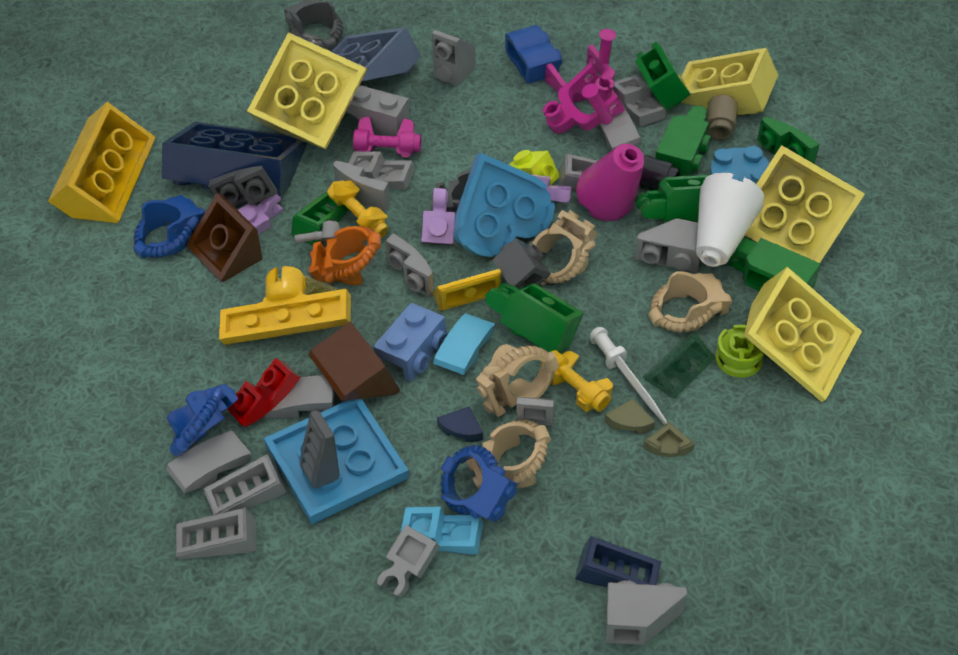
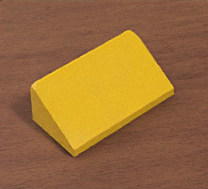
(466, 290)

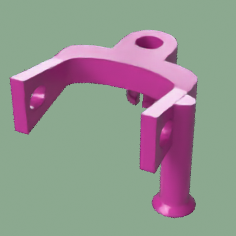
(600, 62)
(565, 115)

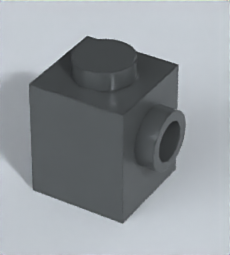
(521, 264)

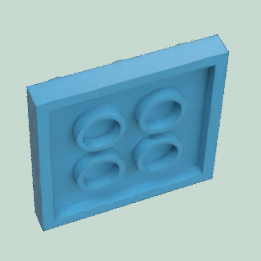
(363, 454)

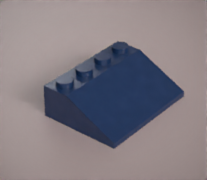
(213, 150)

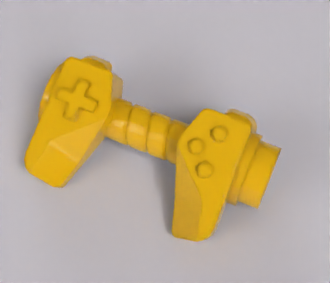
(344, 193)
(590, 394)

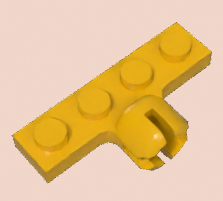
(285, 310)

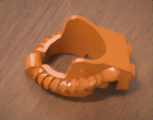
(328, 263)

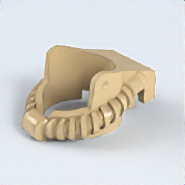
(582, 238)
(703, 288)
(505, 362)
(506, 437)

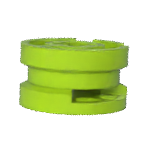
(738, 353)

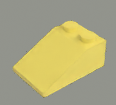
(741, 75)

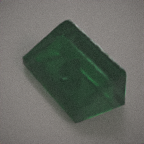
(680, 365)

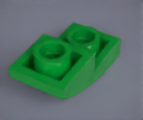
(777, 133)

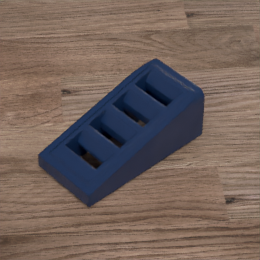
(600, 574)

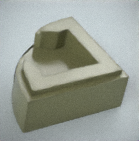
(630, 417)
(669, 440)

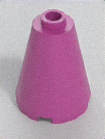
(612, 183)

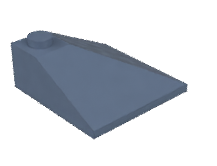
(380, 52)

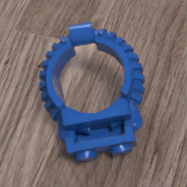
(157, 213)
(200, 414)
(494, 490)

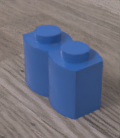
(531, 52)

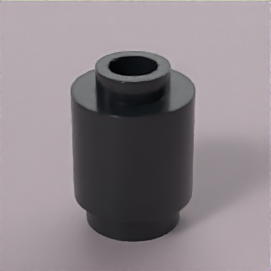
(655, 171)

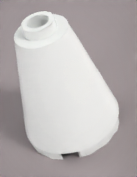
(725, 216)

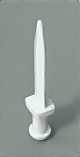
(616, 358)

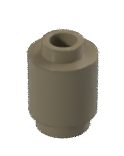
(721, 116)

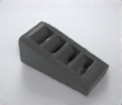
(319, 452)

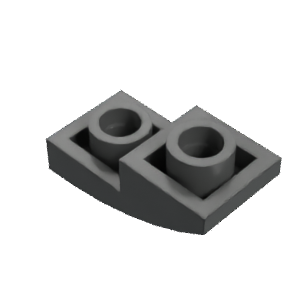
(244, 185)

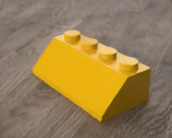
(102, 167)

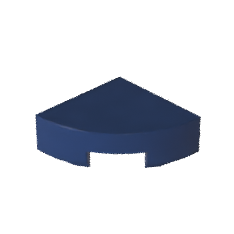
(461, 424)

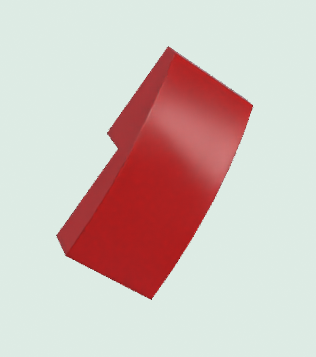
(270, 390)

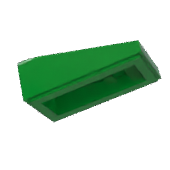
(310, 218)

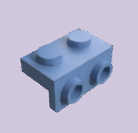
(412, 340)

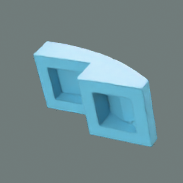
(463, 343)
(451, 532)

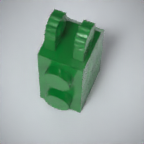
(662, 76)
(686, 141)
(674, 199)
(766, 259)
(536, 315)

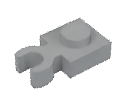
(410, 554)

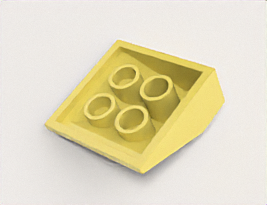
(306, 91)
(802, 206)
(801, 332)

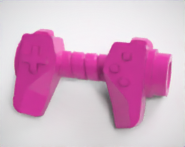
(405, 142)

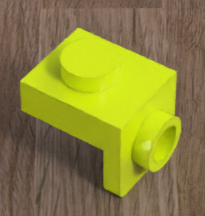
(536, 163)

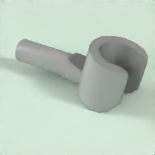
(328, 229)

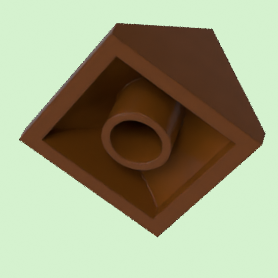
(225, 240)
(352, 366)

